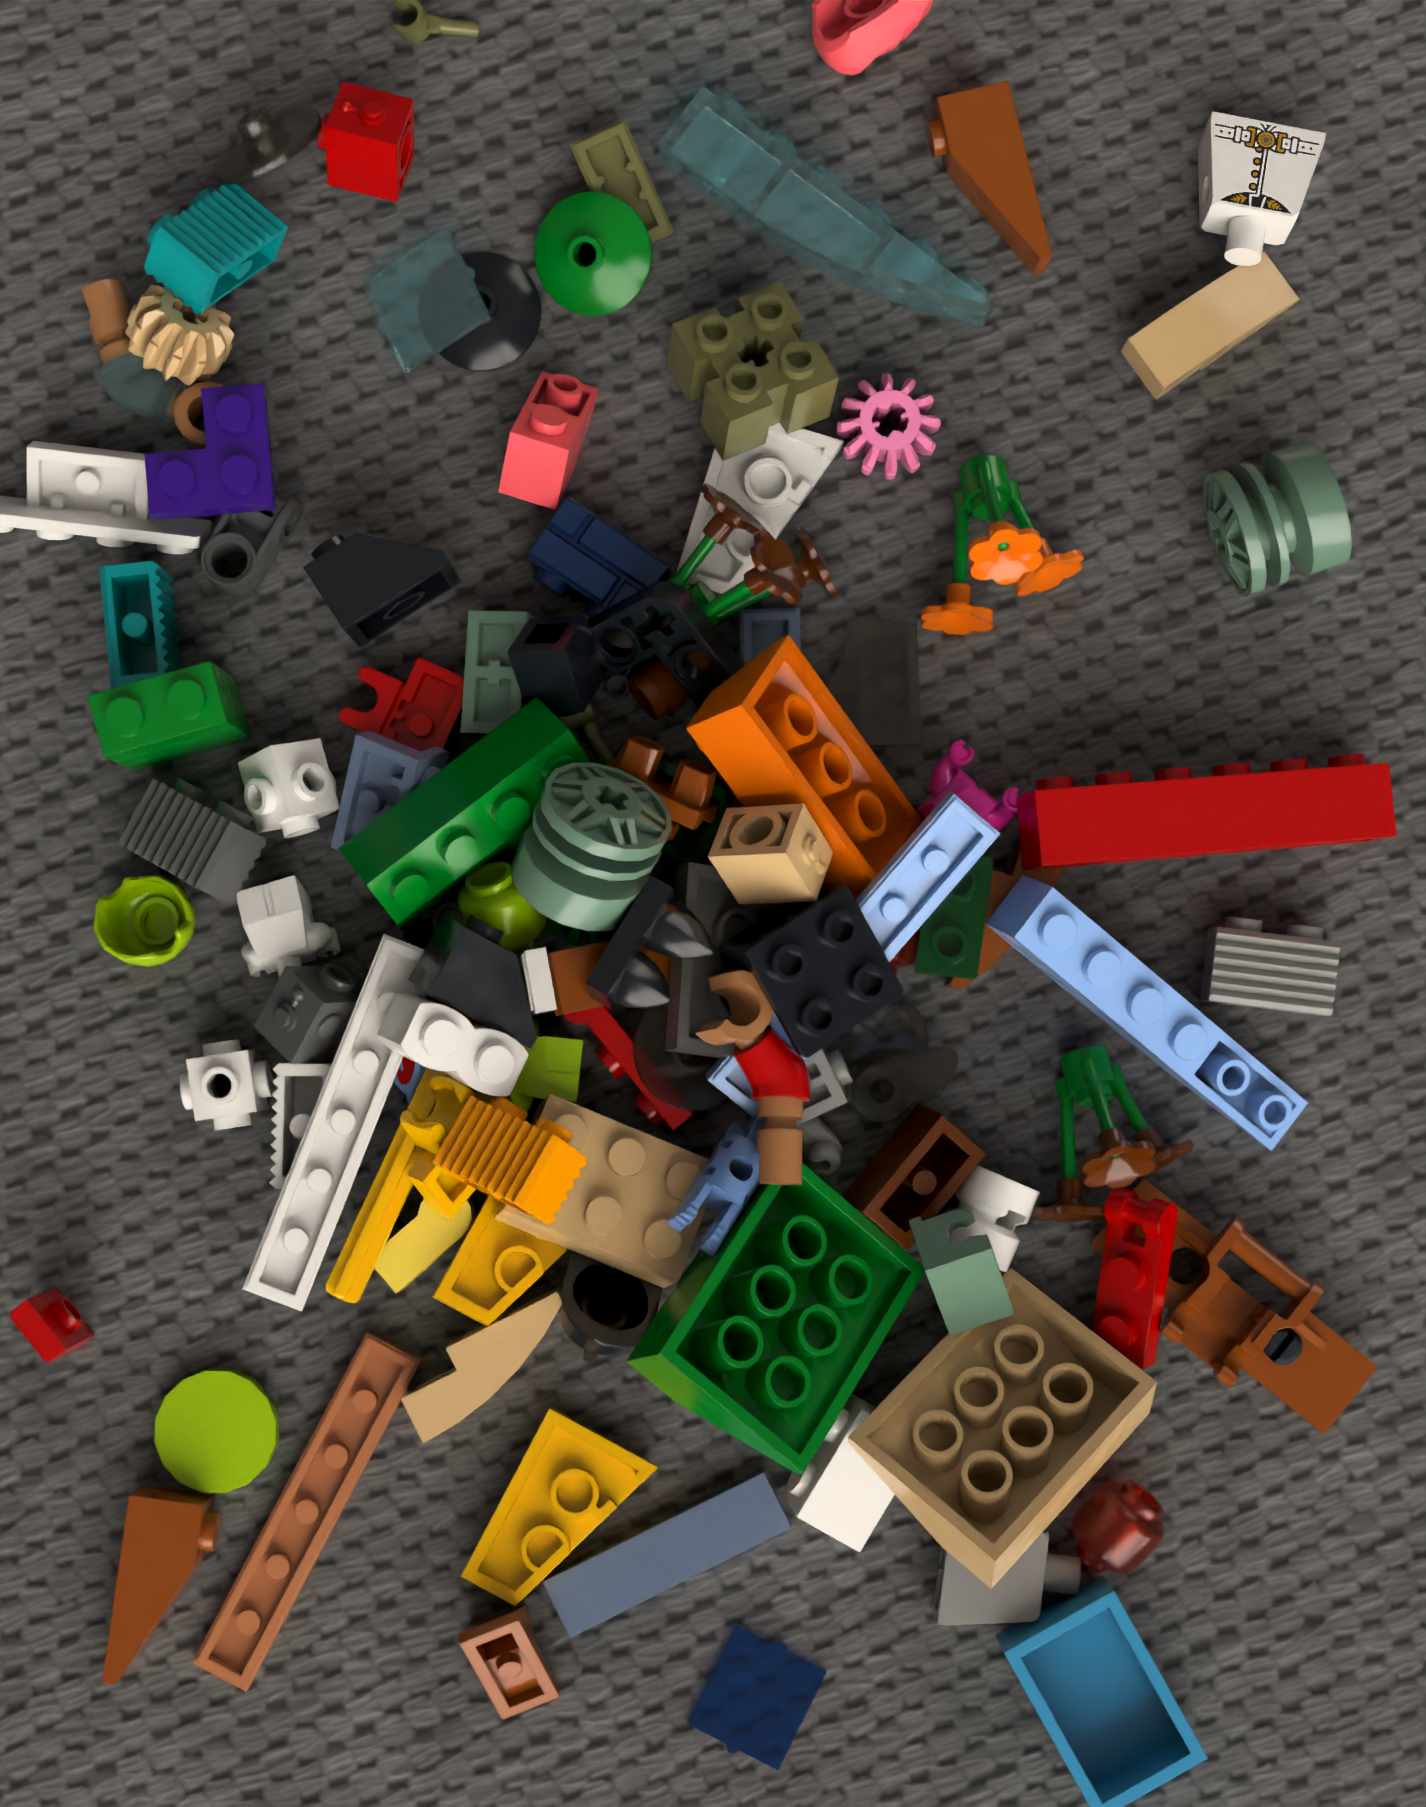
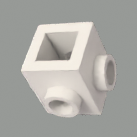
(289, 787)
(249, 1080)

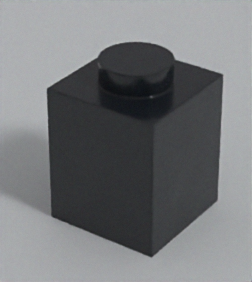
(557, 663)

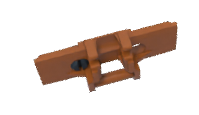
(1232, 1331)

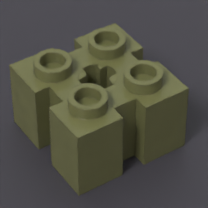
(751, 370)

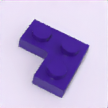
(233, 469)

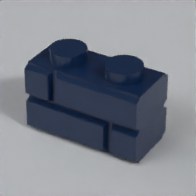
(592, 559)

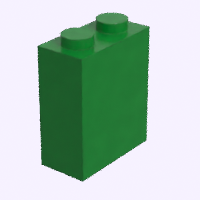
(169, 716)

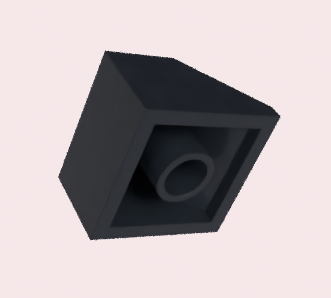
(377, 581)

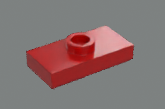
(51, 1324)

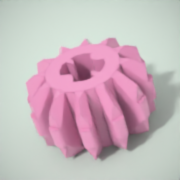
(878, 407)

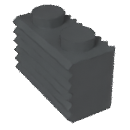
(192, 840)

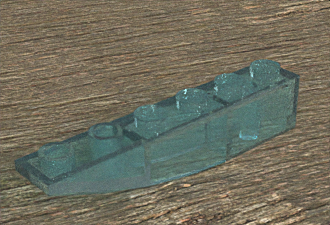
(808, 212)

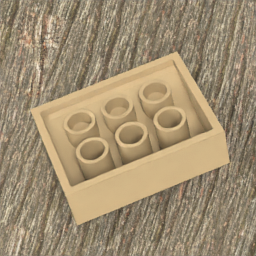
(1004, 1428)

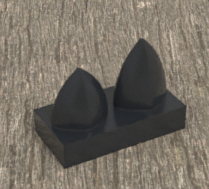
(654, 924)

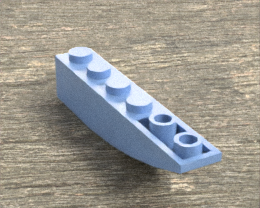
(1144, 1009)

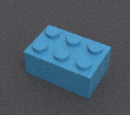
(1101, 1696)

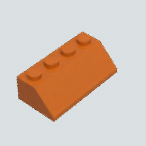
(789, 742)

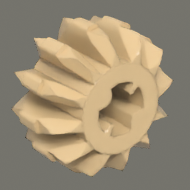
(176, 338)

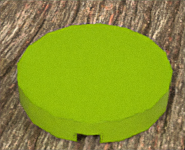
(216, 1430)

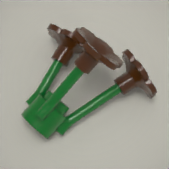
(773, 560)
(1119, 1163)

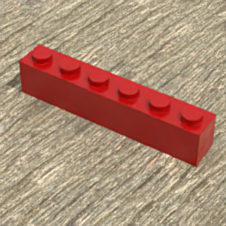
(1205, 814)

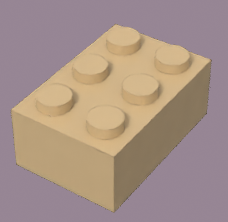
(620, 1198)

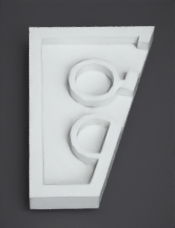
(767, 484)

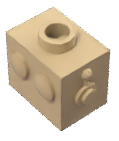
(771, 854)

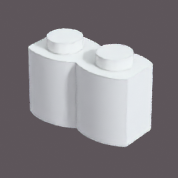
(452, 1044)

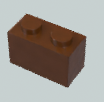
(913, 1173)

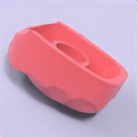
(858, 31)

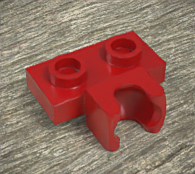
(412, 713)

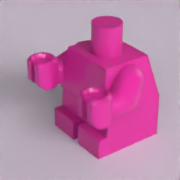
(949, 777)

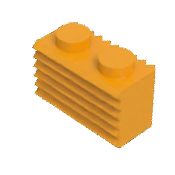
(511, 1158)

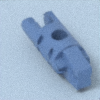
(723, 1184)

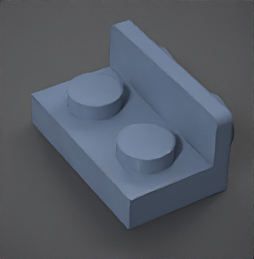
(378, 778)

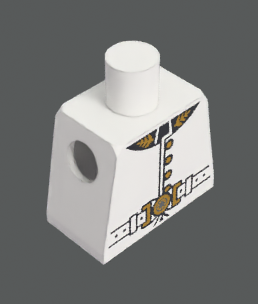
(1253, 181)

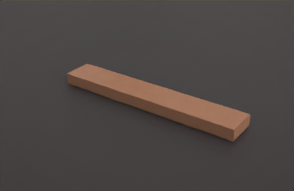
(307, 1511)

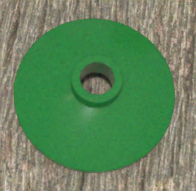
(620, 246)

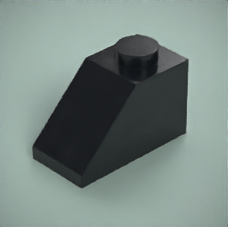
(476, 976)

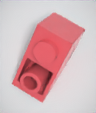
(547, 439)

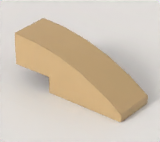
(1207, 325)
(482, 1365)

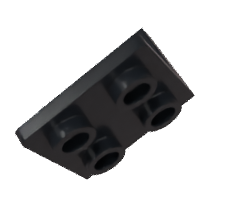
(816, 966)

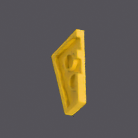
(494, 1266)
(552, 1504)

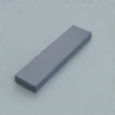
(666, 1553)

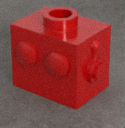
(368, 141)

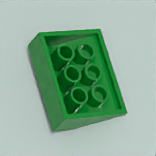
(779, 1319)

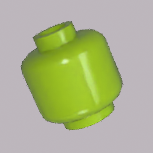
(495, 899)

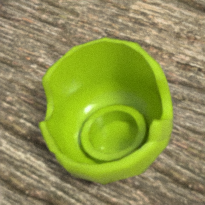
(122, 915)

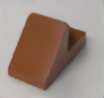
(509, 1661)

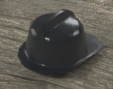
(605, 1307)

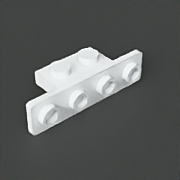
(94, 496)

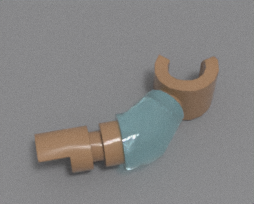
(123, 373)

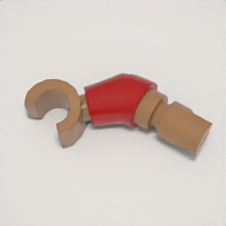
(772, 1069)

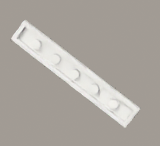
(334, 1137)

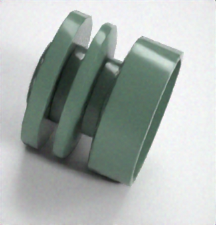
(1277, 518)
(590, 846)

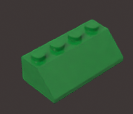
(461, 815)

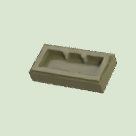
(615, 167)

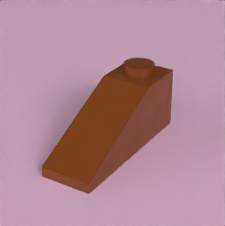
(989, 163)
(159, 1553)

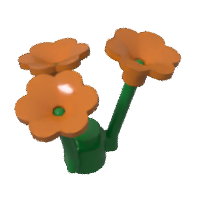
(1002, 555)

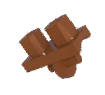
(687, 794)

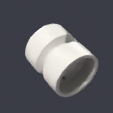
(997, 1209)

